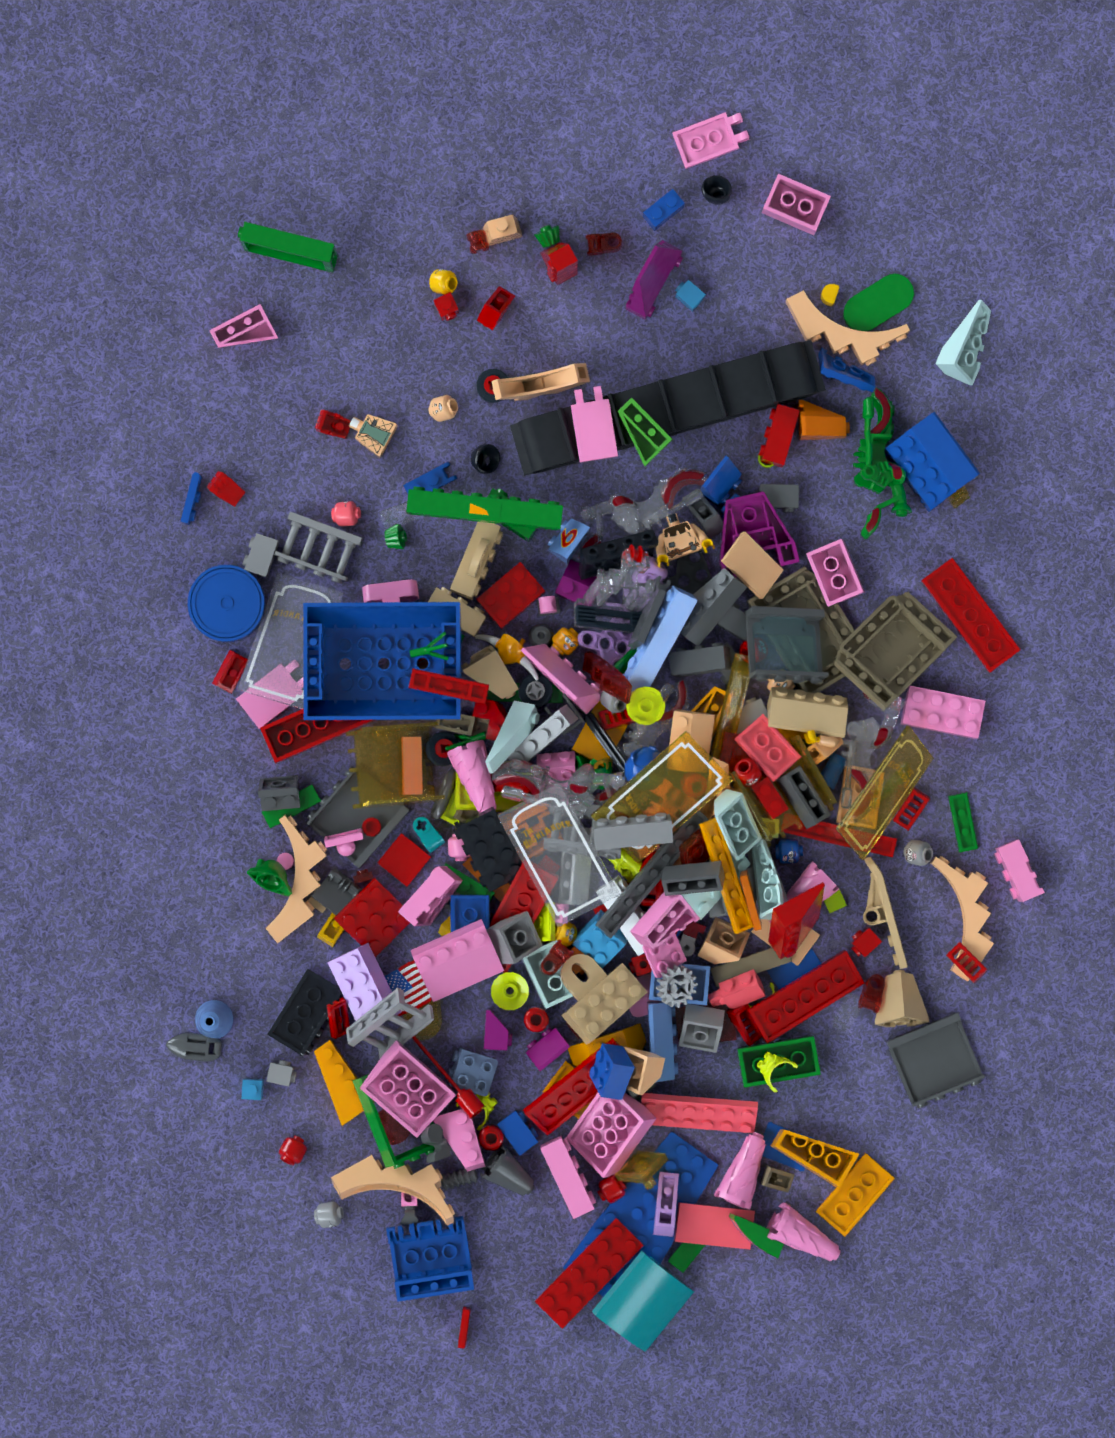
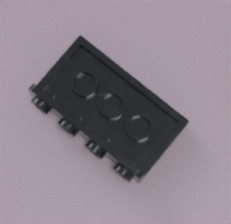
(609, 553)
(489, 849)
(305, 1013)

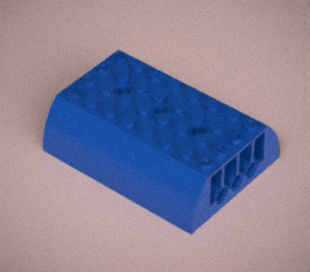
(366, 636)

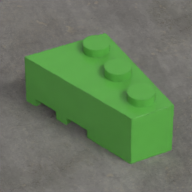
(644, 431)

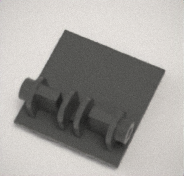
(336, 891)

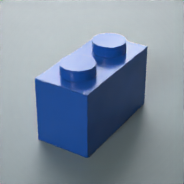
(663, 209)
(518, 1132)

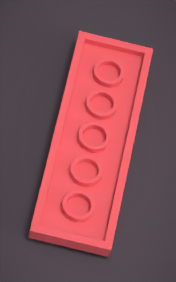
(701, 1112)

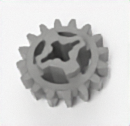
(668, 990)

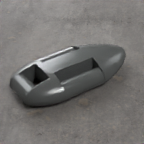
(446, 789)
(194, 1047)

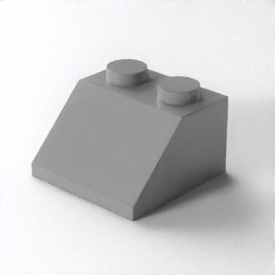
(514, 938)
(701, 1028)

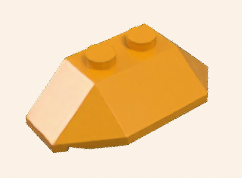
(627, 1037)

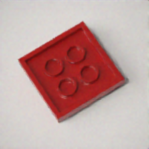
(373, 917)

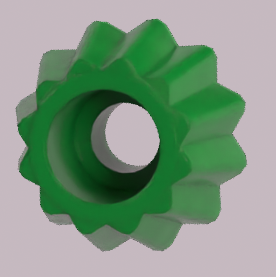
(548, 235)
(395, 537)

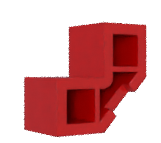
(491, 711)

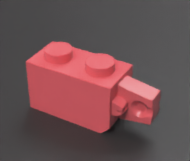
(738, 990)

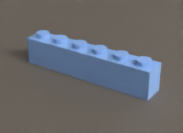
(661, 637)

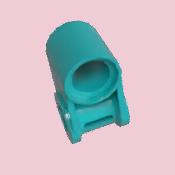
(430, 836)

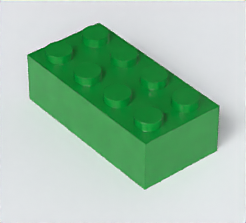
(799, 1050)

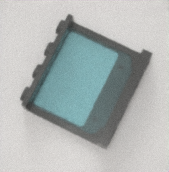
(784, 644)

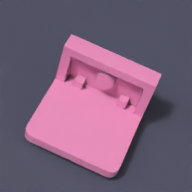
(561, 764)
(665, 956)

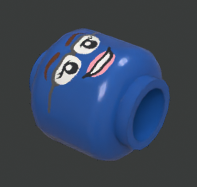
(788, 851)

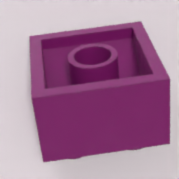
(571, 585)
(496, 1033)
(547, 1048)

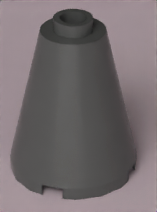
(507, 1172)

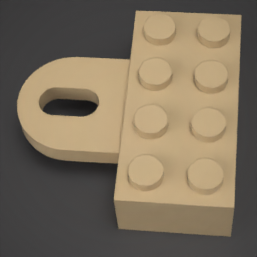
(476, 557)
(600, 998)

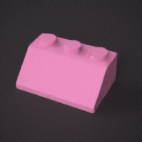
(835, 572)

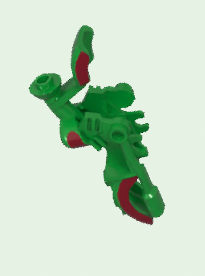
(875, 469)

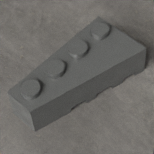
(713, 602)

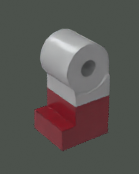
(689, 937)

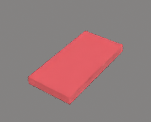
(710, 1225)

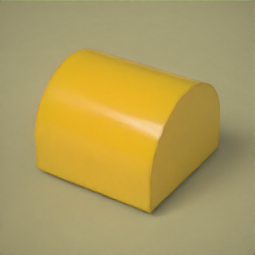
(829, 294)

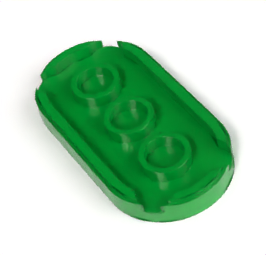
(878, 303)

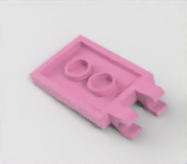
(709, 139)
(593, 427)
(260, 709)

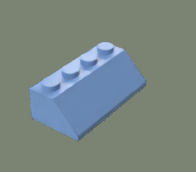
(661, 1037)

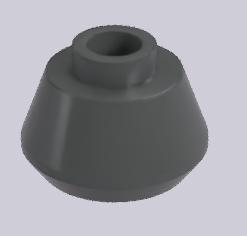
(541, 629)

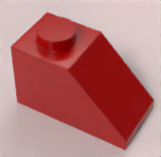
(495, 308)

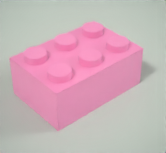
(796, 204)

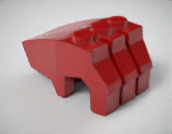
(332, 424)
(225, 489)

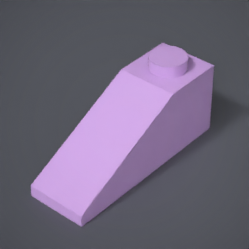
(666, 1204)

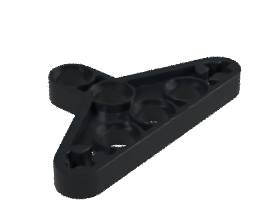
(687, 568)

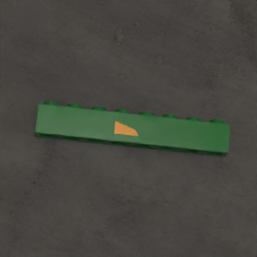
(484, 509)

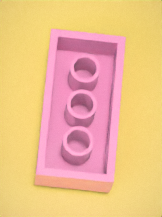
(943, 712)
(567, 1176)

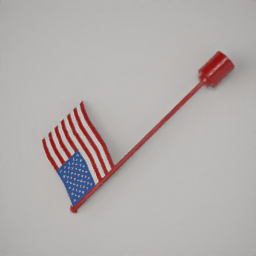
(416, 994)

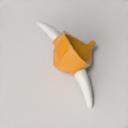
(510, 651)

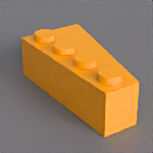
(339, 1078)
(817, 1156)

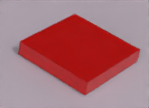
(404, 859)

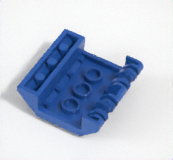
(932, 461)
(430, 1259)

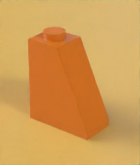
(820, 423)

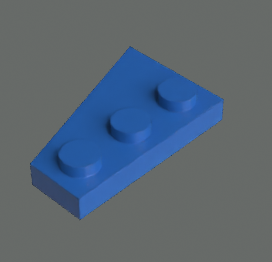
(837, 369)

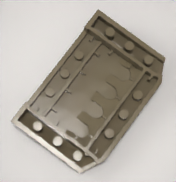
(803, 591)
(892, 648)

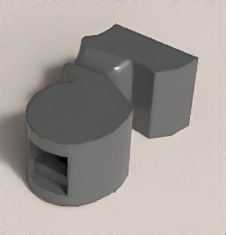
(433, 1136)

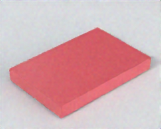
(767, 748)

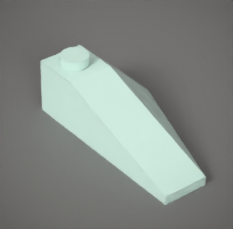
(961, 350)
(513, 732)
(767, 881)

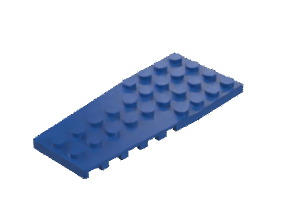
(638, 1205)

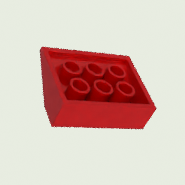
(794, 921)

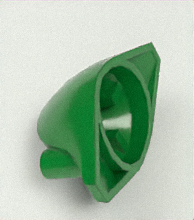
(271, 876)

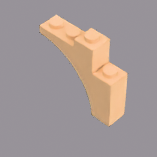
(541, 383)

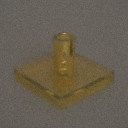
(642, 1168)

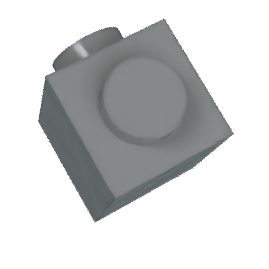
(281, 1073)

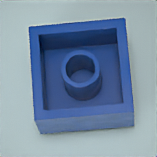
(611, 1071)

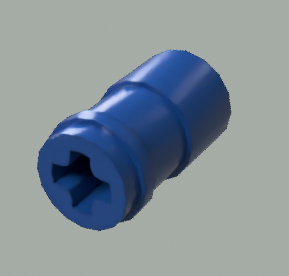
(833, 770)

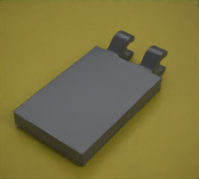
(648, 614)

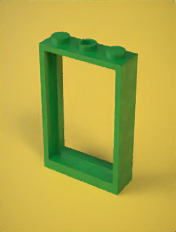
(288, 247)
(380, 1135)

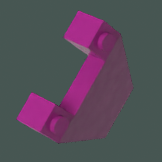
(652, 278)
(760, 521)

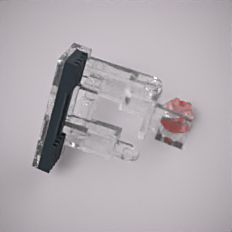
(596, 613)

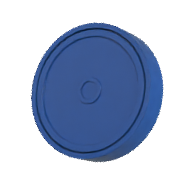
(226, 603)

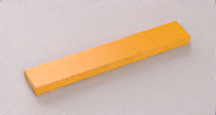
(732, 891)

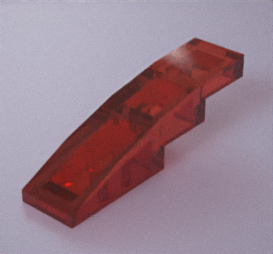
(607, 676)

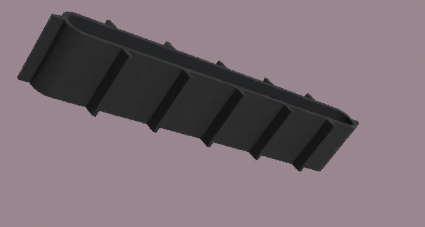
(681, 403)

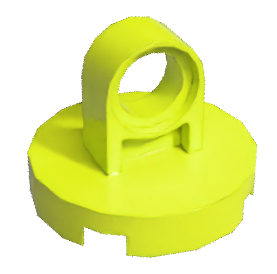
(645, 705)

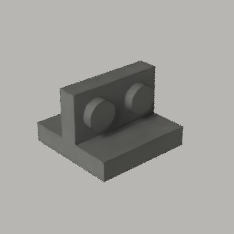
(279, 793)

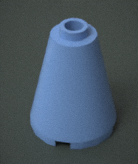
(221, 1016)

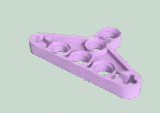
(611, 653)

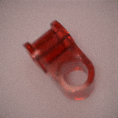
(601, 243)
(556, 957)
(871, 997)

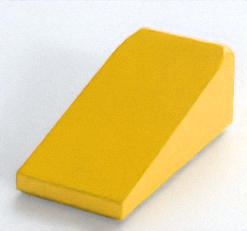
(330, 931)

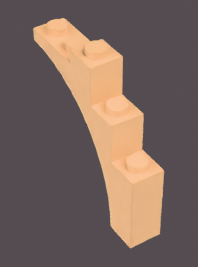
(864, 344)
(306, 856)
(973, 914)
(368, 1176)

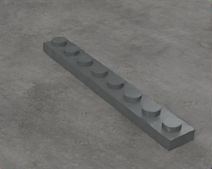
(647, 878)

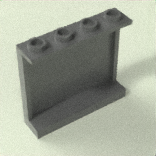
(338, 816)
(934, 1060)

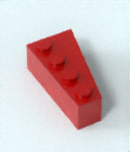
(560, 262)

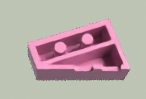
(244, 329)
(1018, 871)
(431, 897)
(663, 920)
(462, 1138)

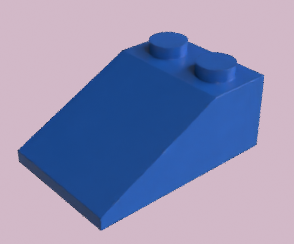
(721, 481)

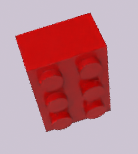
(510, 595)

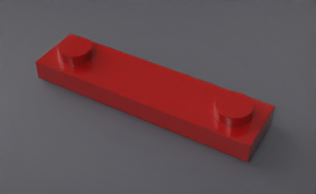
(448, 686)

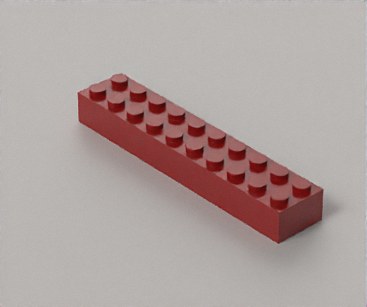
(295, 735)

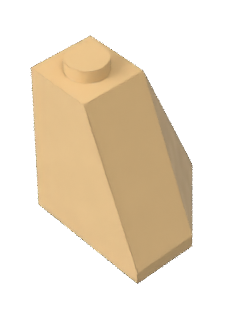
(489, 669)
(901, 1002)

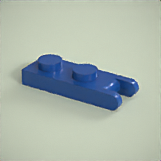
(432, 480)
(192, 497)

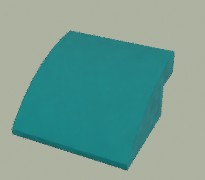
(642, 1301)

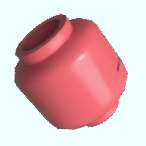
(346, 514)

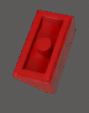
(230, 671)

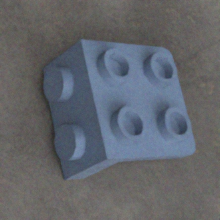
(472, 1071)

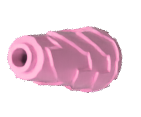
(474, 774)
(810, 878)
(741, 1177)
(799, 1233)

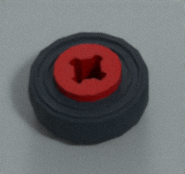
(485, 386)
(436, 748)

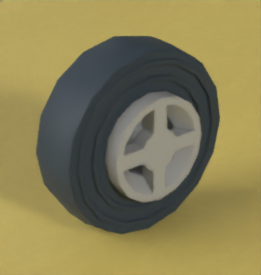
(541, 690)

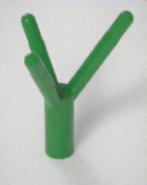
(428, 649)
(481, 736)

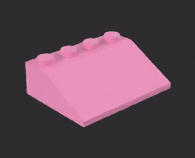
(563, 676)
(457, 960)
(407, 1089)
(610, 1132)

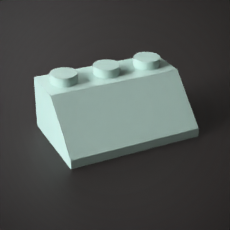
(736, 823)
(550, 987)

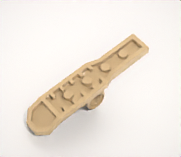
(879, 902)

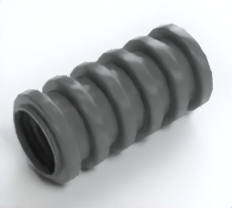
(458, 1178)

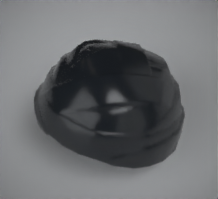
(716, 189)
(479, 456)

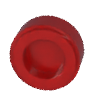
(371, 827)

